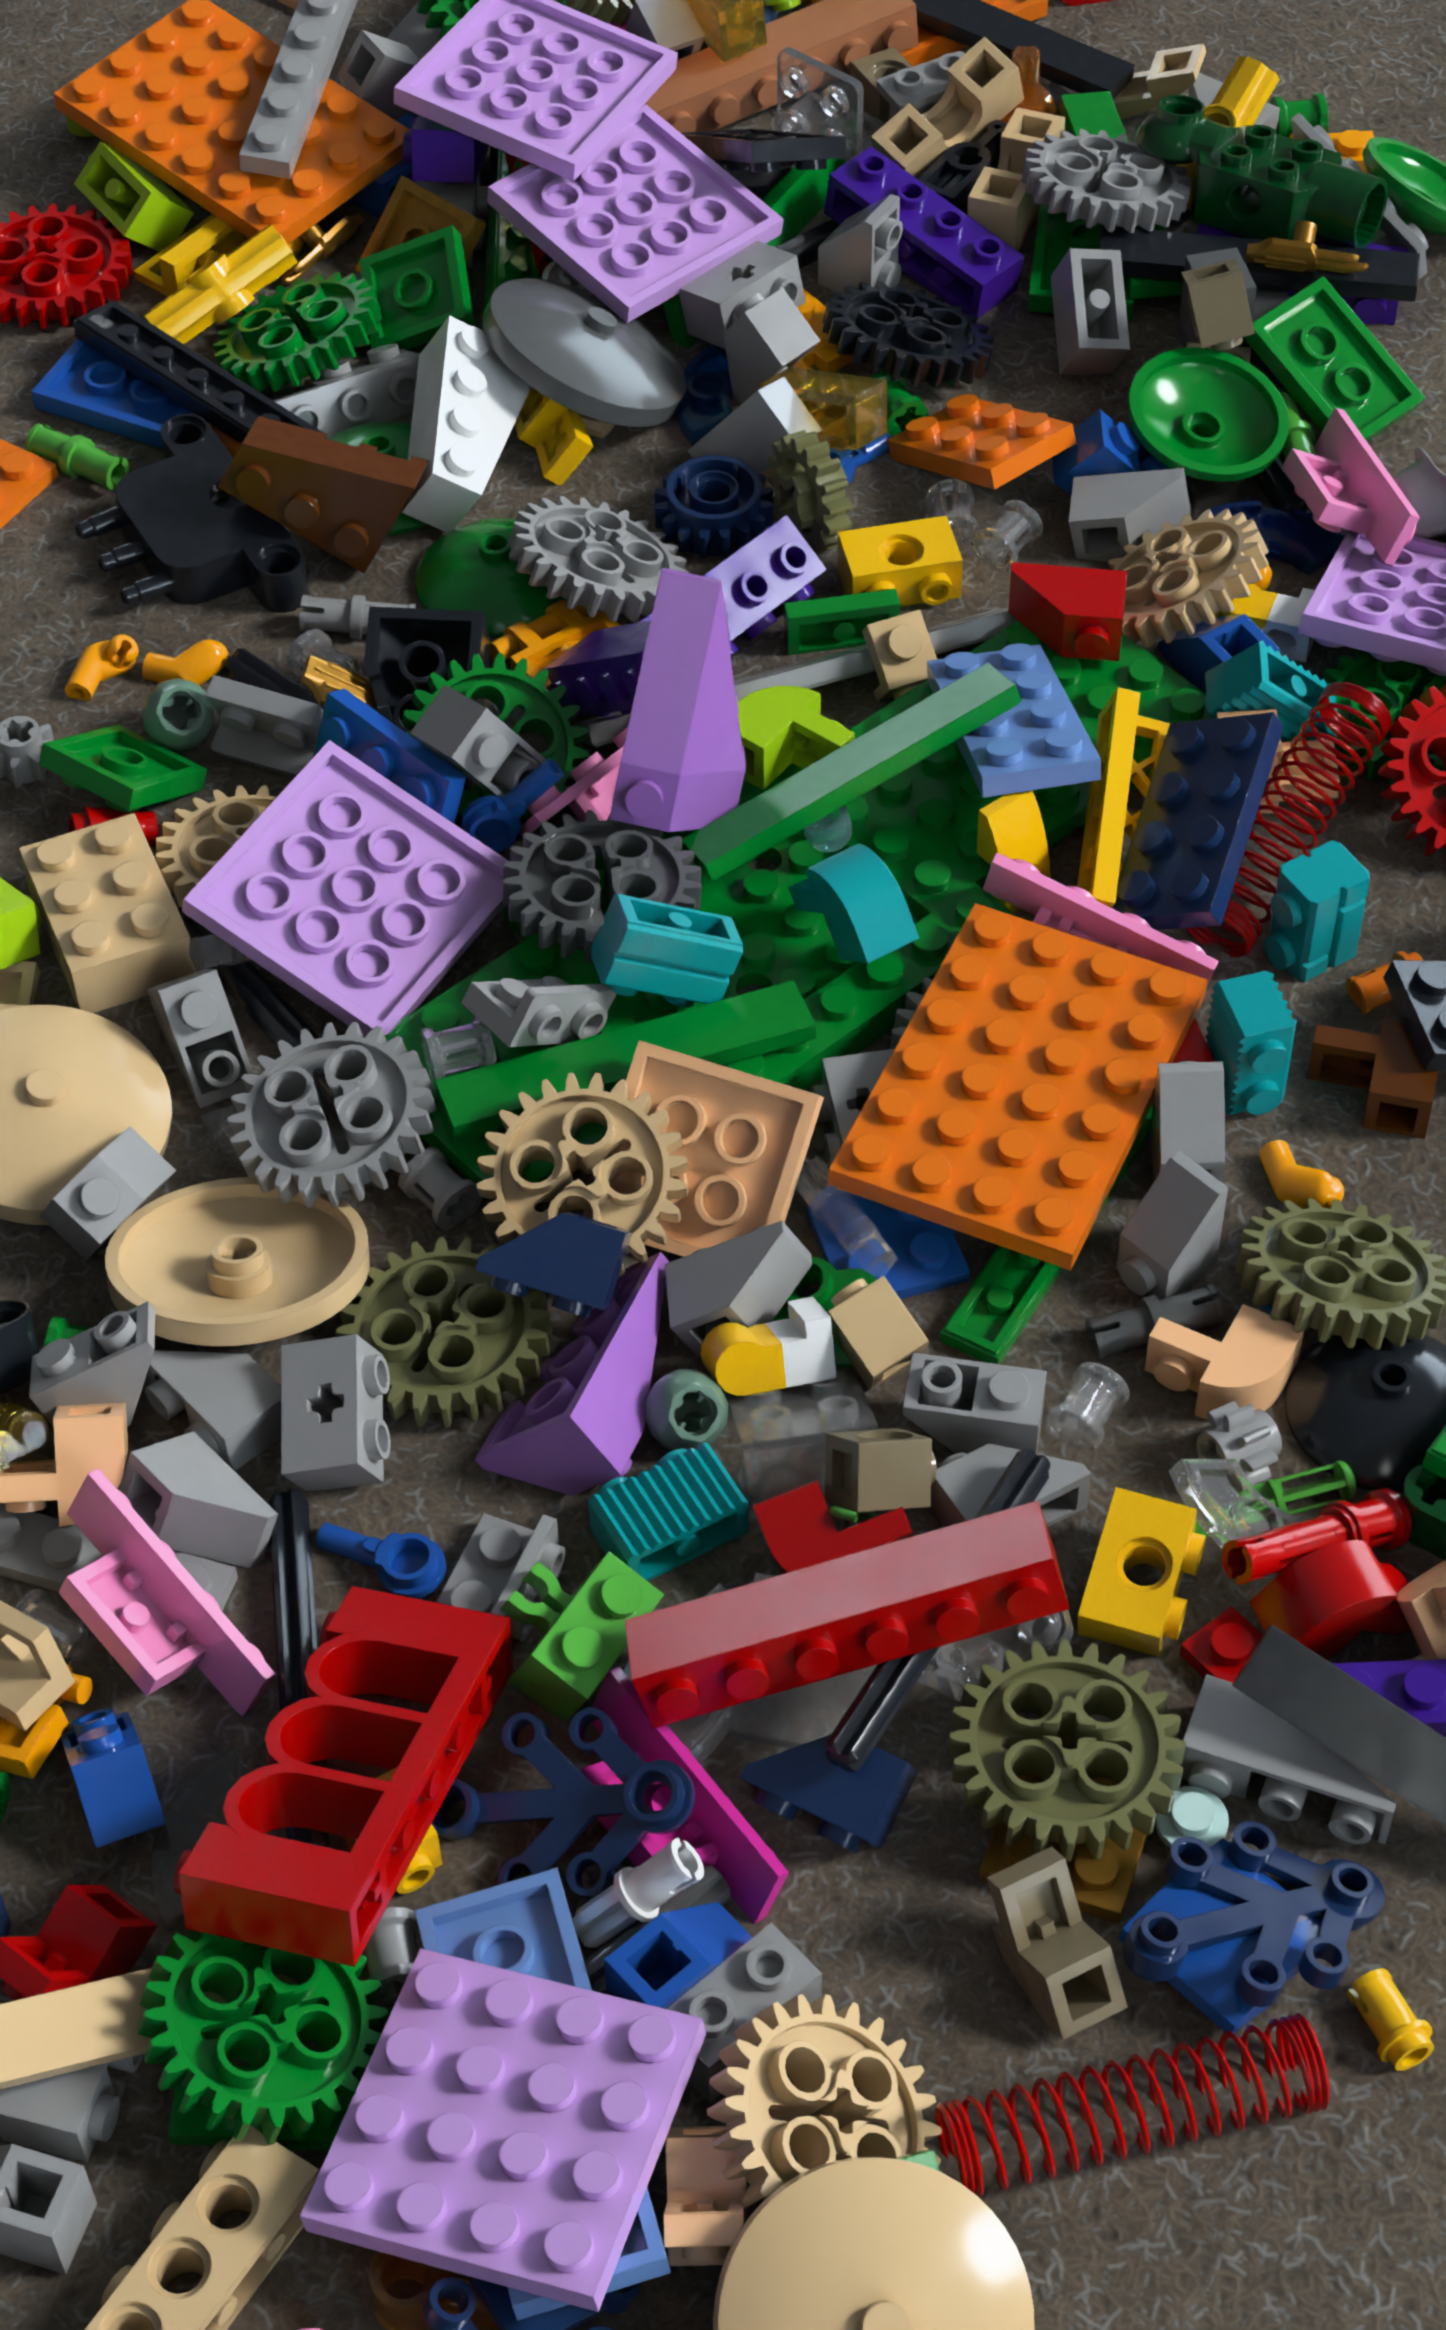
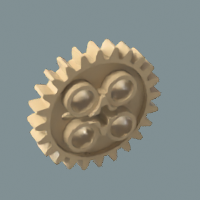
(1189, 574)
(204, 835)
(547, 1134)
(824, 2058)

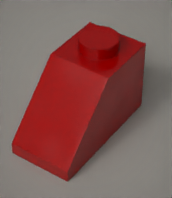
(1070, 608)

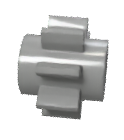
(21, 749)
(1244, 1436)

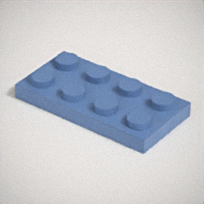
(1030, 744)

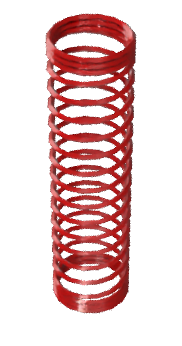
(1348, 732)
(1295, 2045)

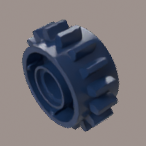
(713, 505)

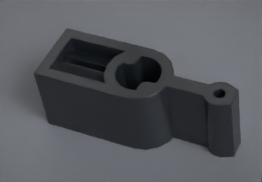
(960, 166)

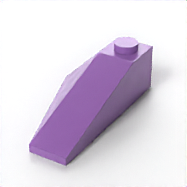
(683, 732)
(594, 1395)

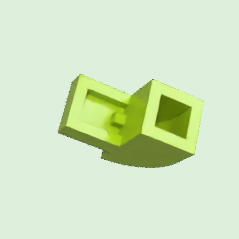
(785, 728)

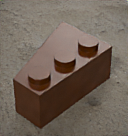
(322, 488)

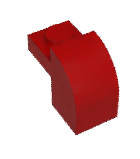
(804, 1534)
(1333, 1597)
(83, 1940)

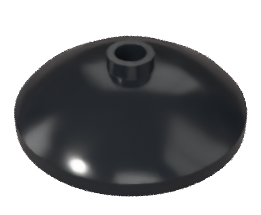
(1350, 1415)

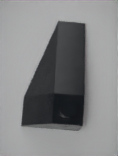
(412, 644)

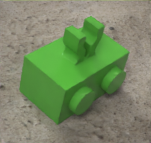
(578, 1631)

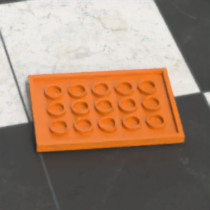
(183, 106)
(1019, 1085)

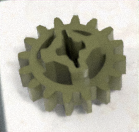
(810, 489)

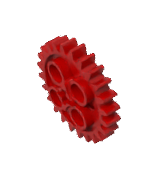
(60, 265)
(1413, 775)

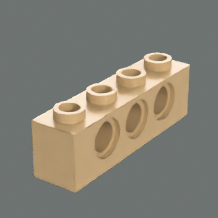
(234, 2261)

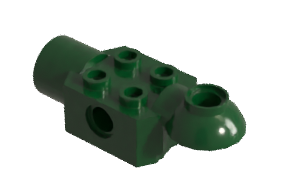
(1262, 180)

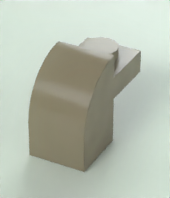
(1050, 1948)

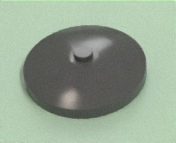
(583, 353)

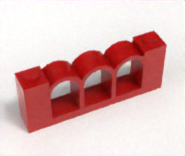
(326, 1898)

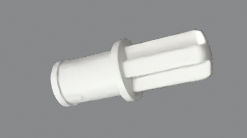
(638, 1893)

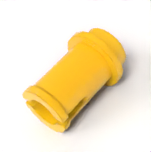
(1399, 2033)

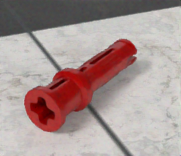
(1379, 1519)

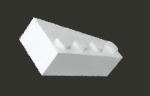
(459, 421)

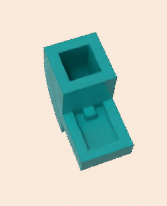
(858, 903)

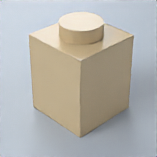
(875, 1330)

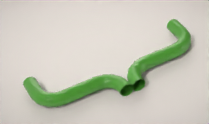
(849, 1515)

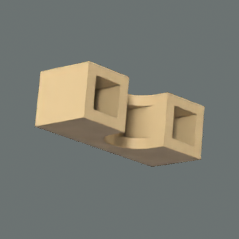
(979, 90)
(998, 195)

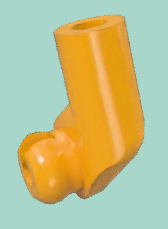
(100, 663)
(194, 664)
(1296, 1181)

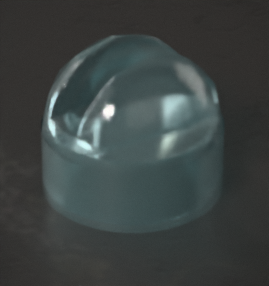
(831, 831)

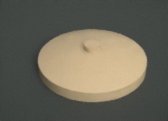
(65, 1096)
(237, 1262)
(873, 2251)

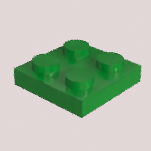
(418, 288)
(122, 768)

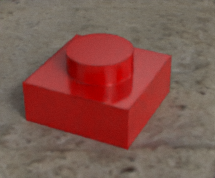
(1221, 1646)

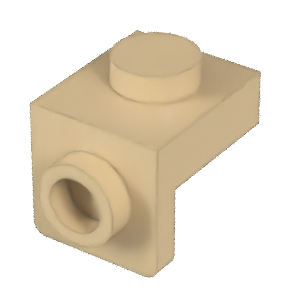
(899, 653)

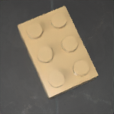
(107, 912)

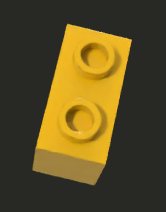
(907, 556)
(1135, 1533)

